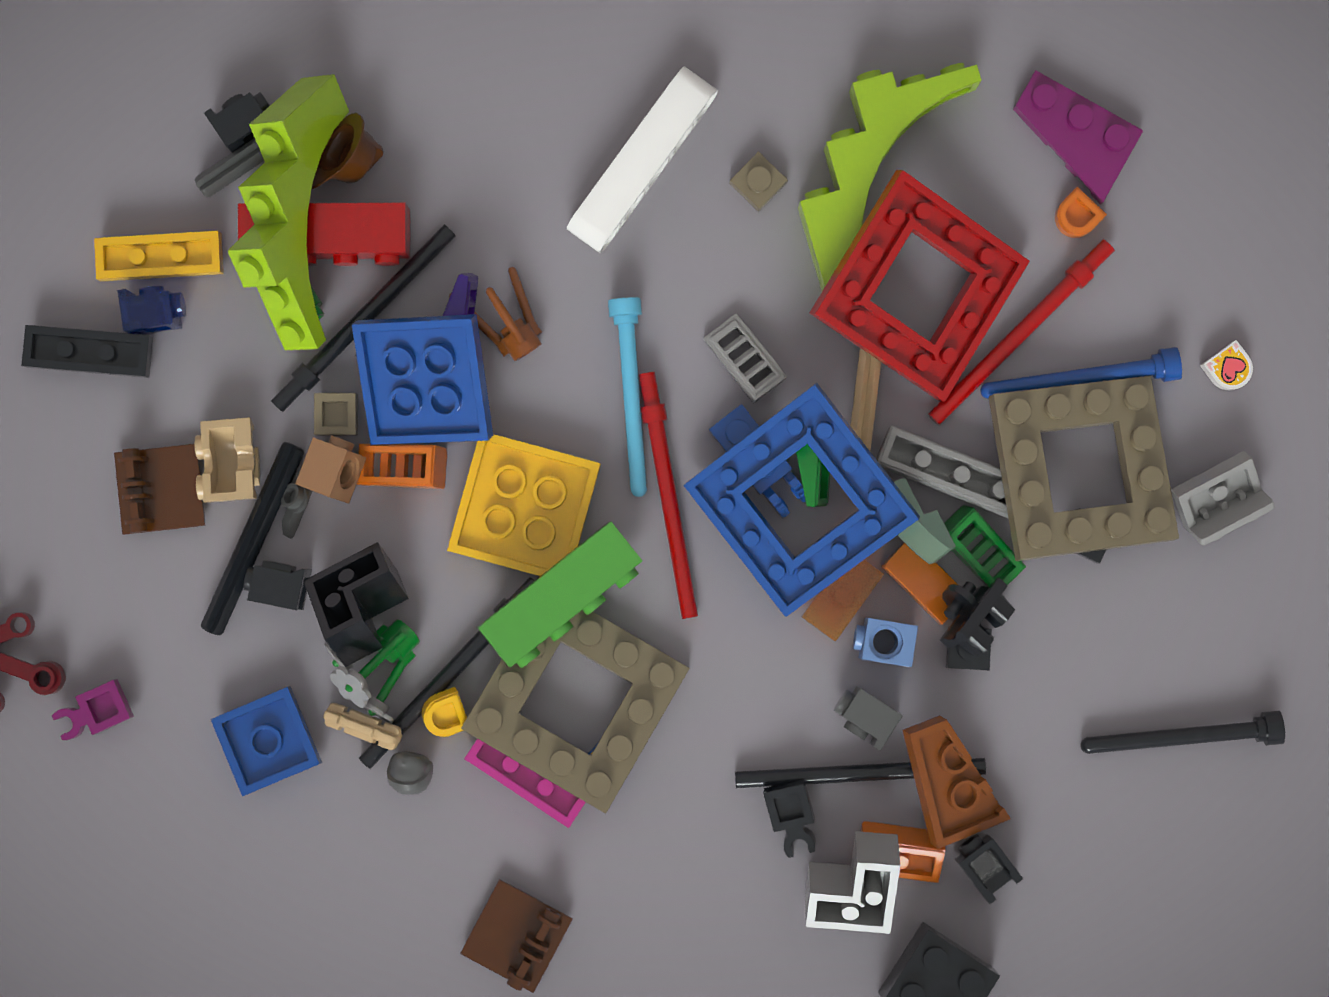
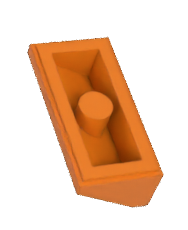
(920, 580)
(917, 856)

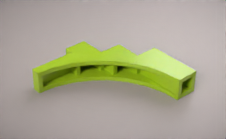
(853, 158)
(278, 198)

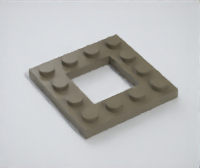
(1132, 410)
(594, 777)

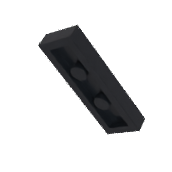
(87, 351)

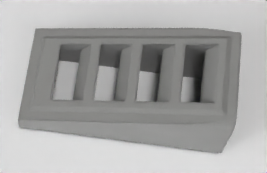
(764, 386)

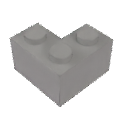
(859, 893)

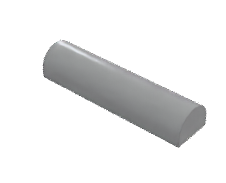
(943, 469)

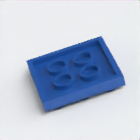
(423, 379)

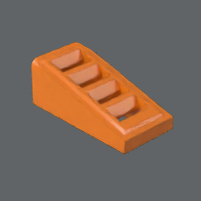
(428, 477)

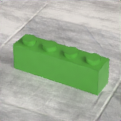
(559, 595)

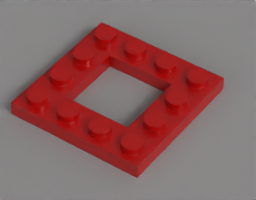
(993, 271)

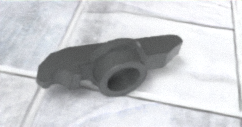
(295, 501)

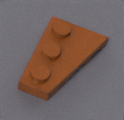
(949, 786)

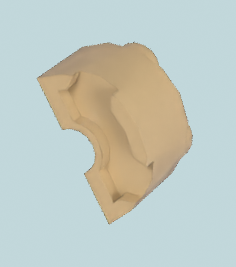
(229, 460)

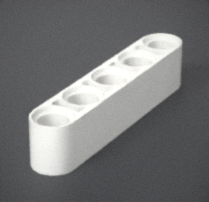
(642, 159)

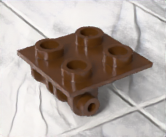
(158, 489)
(516, 936)

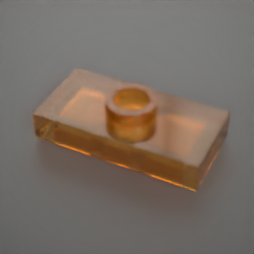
(841, 600)

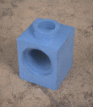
(903, 648)

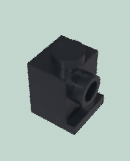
(234, 119)

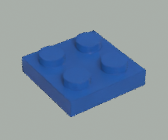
(266, 741)

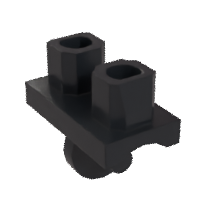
(971, 611)

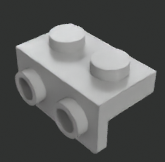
(1221, 499)

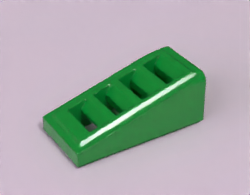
(814, 477)
(957, 523)

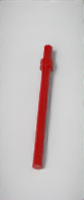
(1077, 276)
(654, 415)

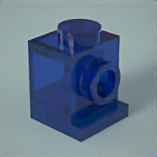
(151, 310)

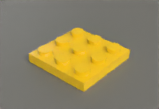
(522, 505)

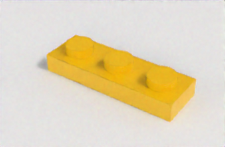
(158, 256)

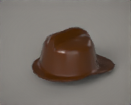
(348, 153)

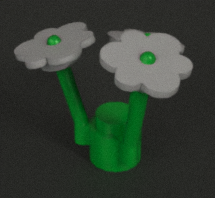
(397, 643)

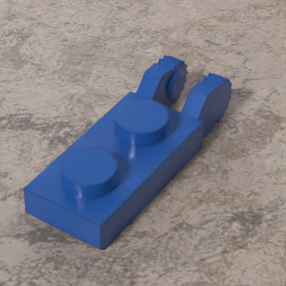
(735, 428)

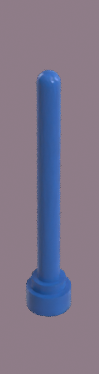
(1163, 365)

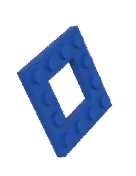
(789, 578)

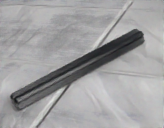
(252, 538)

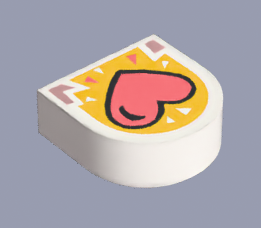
(1229, 367)

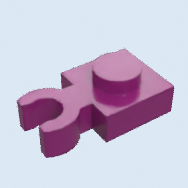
(98, 709)

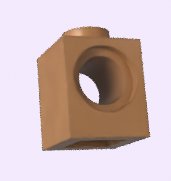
(331, 468)

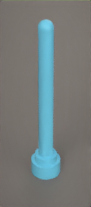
(625, 315)

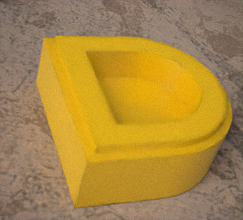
(444, 713)

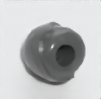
(409, 772)

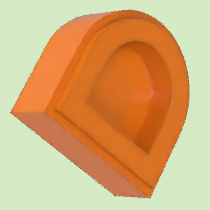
(1078, 214)

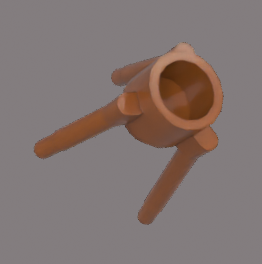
(518, 337)

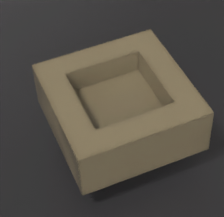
(758, 181)
(336, 414)

